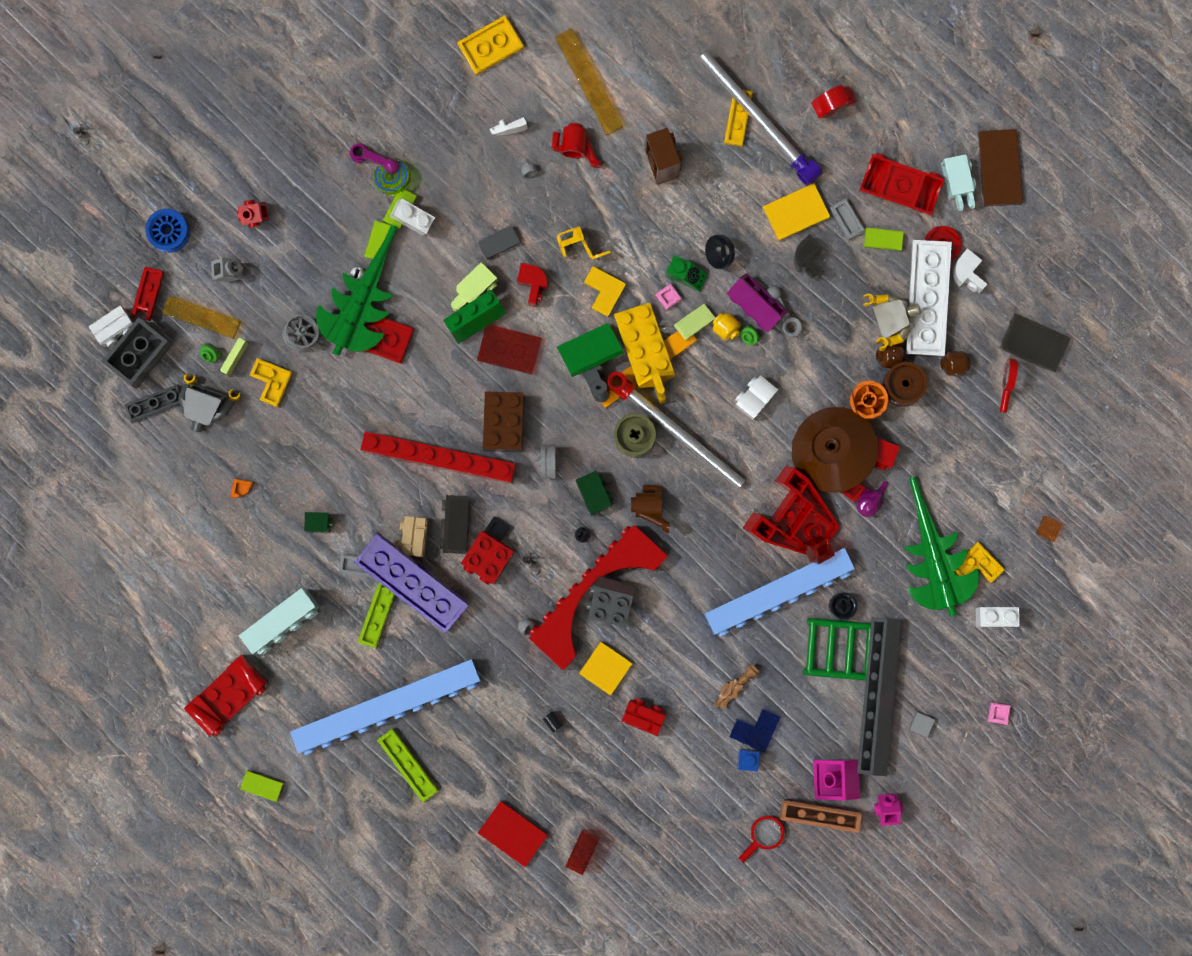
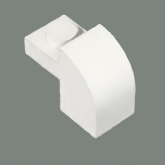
(964, 269)

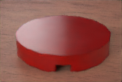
(946, 234)

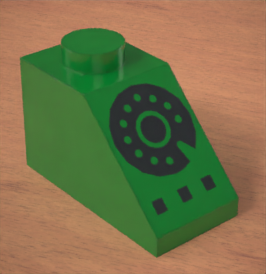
(686, 273)

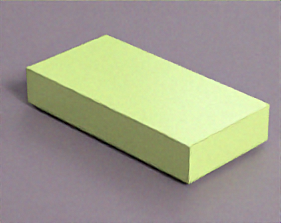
(694, 322)
(234, 357)

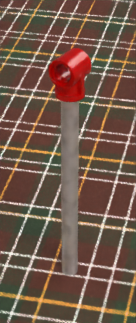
(627, 390)

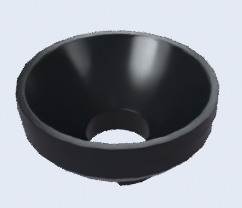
(715, 251)

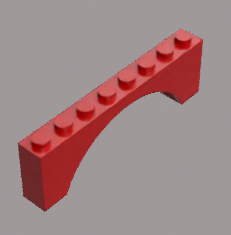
(631, 551)

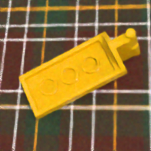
(645, 348)

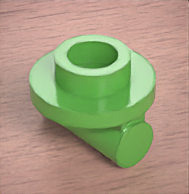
(749, 335)
(210, 353)

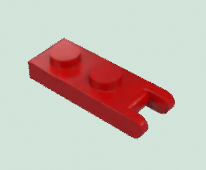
(148, 292)

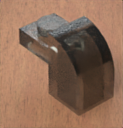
(804, 255)

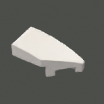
(511, 128)

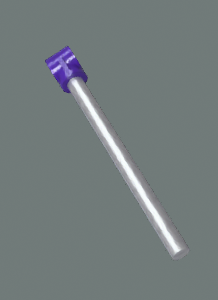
(806, 170)

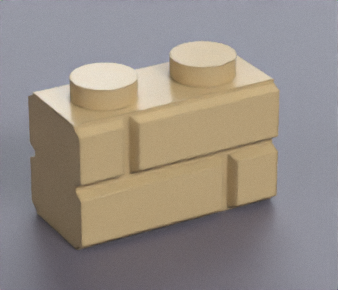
(413, 536)

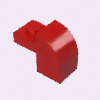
(833, 100)
(535, 278)

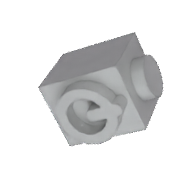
(226, 269)

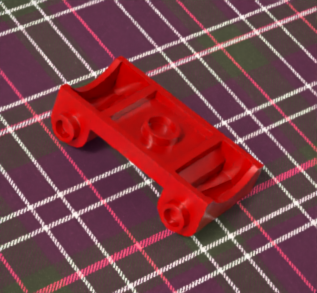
(901, 184)
(226, 696)

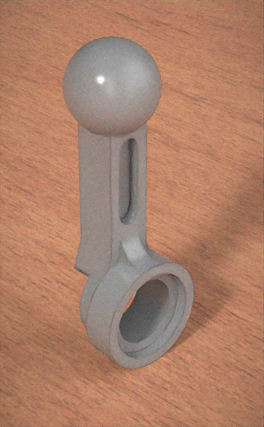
(775, 292)

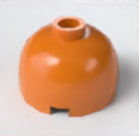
(869, 400)

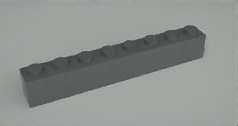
(879, 696)

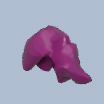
(870, 501)

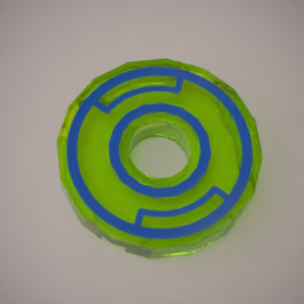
(395, 186)

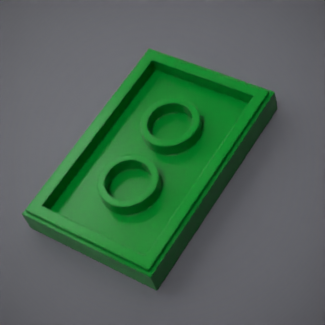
(590, 350)

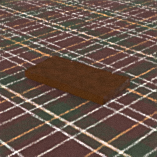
(1000, 167)

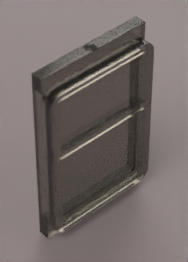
(1034, 343)

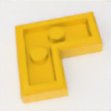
(609, 289)
(276, 379)
(979, 558)

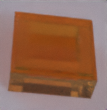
(1048, 529)

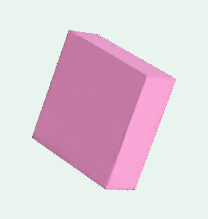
(668, 296)
(999, 713)

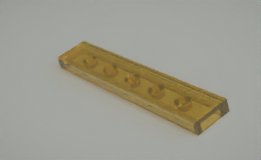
(588, 82)

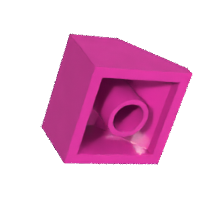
(836, 779)

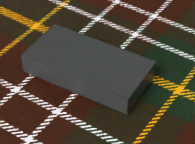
(499, 242)

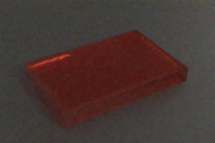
(509, 349)

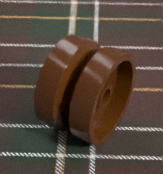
(912, 376)

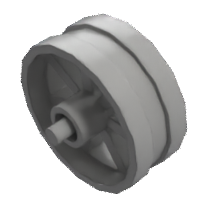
(300, 332)
(548, 461)

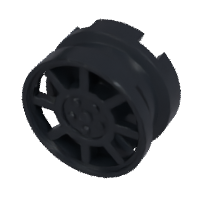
(842, 606)

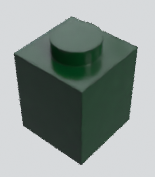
(318, 522)

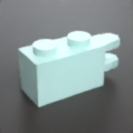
(959, 180)

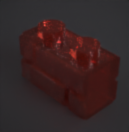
(582, 852)

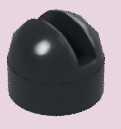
(585, 538)

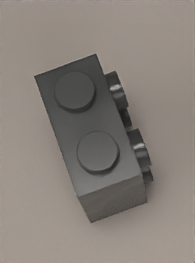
(610, 601)

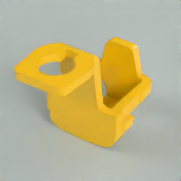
(577, 236)

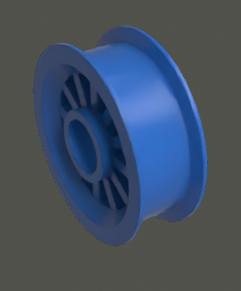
(151, 229)

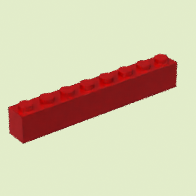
(438, 457)

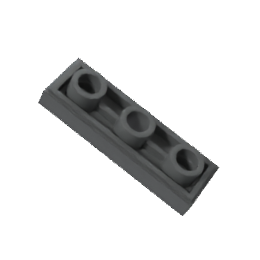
(143, 407)

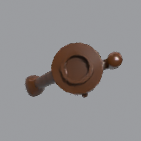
(650, 506)

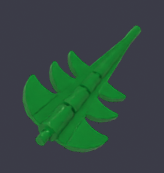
(348, 327)
(944, 586)

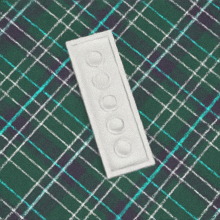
(930, 290)

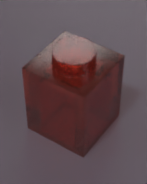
(818, 549)

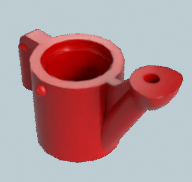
(575, 144)

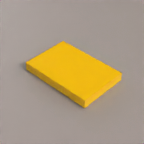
(490, 45)
(796, 212)

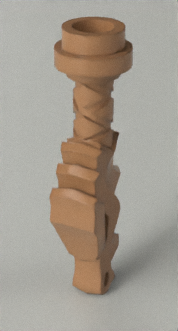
(731, 689)

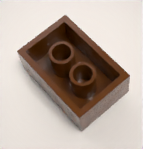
(662, 155)
(503, 421)

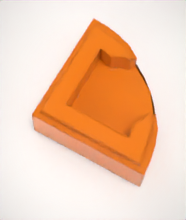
(240, 488)

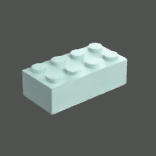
(280, 621)

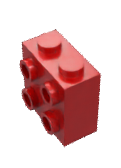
(487, 558)

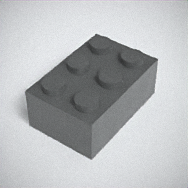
(137, 353)

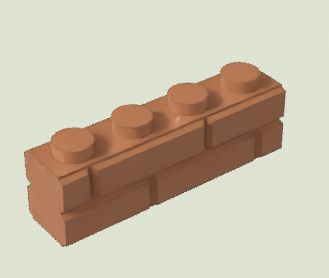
(820, 816)

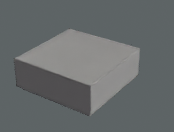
(921, 724)

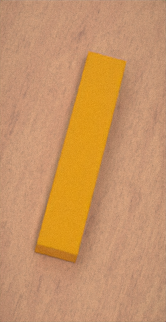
(674, 345)

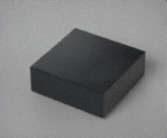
(497, 529)

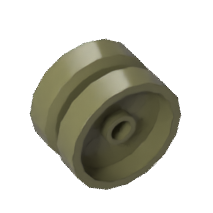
(634, 424)

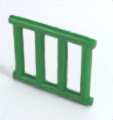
(828, 671)

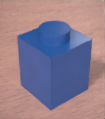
(748, 760)

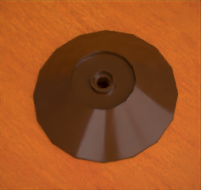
(853, 453)

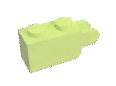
(473, 286)

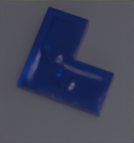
(756, 736)

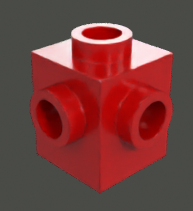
(252, 213)

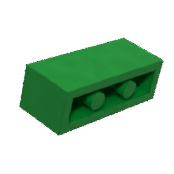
(474, 316)

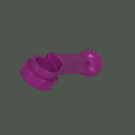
(390, 165)

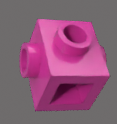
(888, 809)

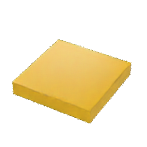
(605, 668)

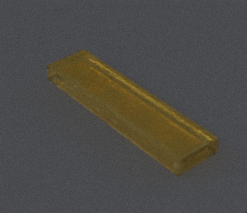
(201, 317)

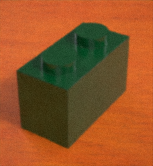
(593, 492)

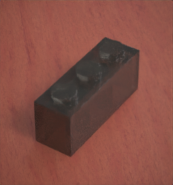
(455, 524)

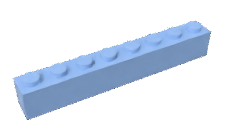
(777, 592)

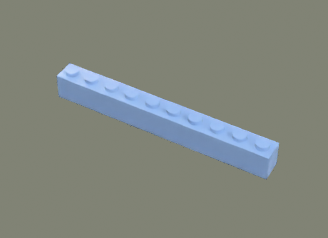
(385, 706)

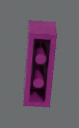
(757, 302)

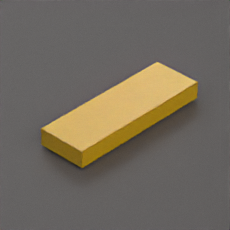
(736, 123)

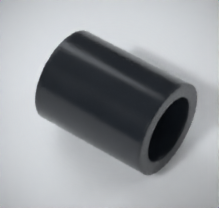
(552, 722)

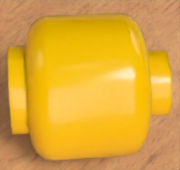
(726, 326)

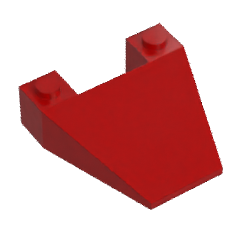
(797, 518)

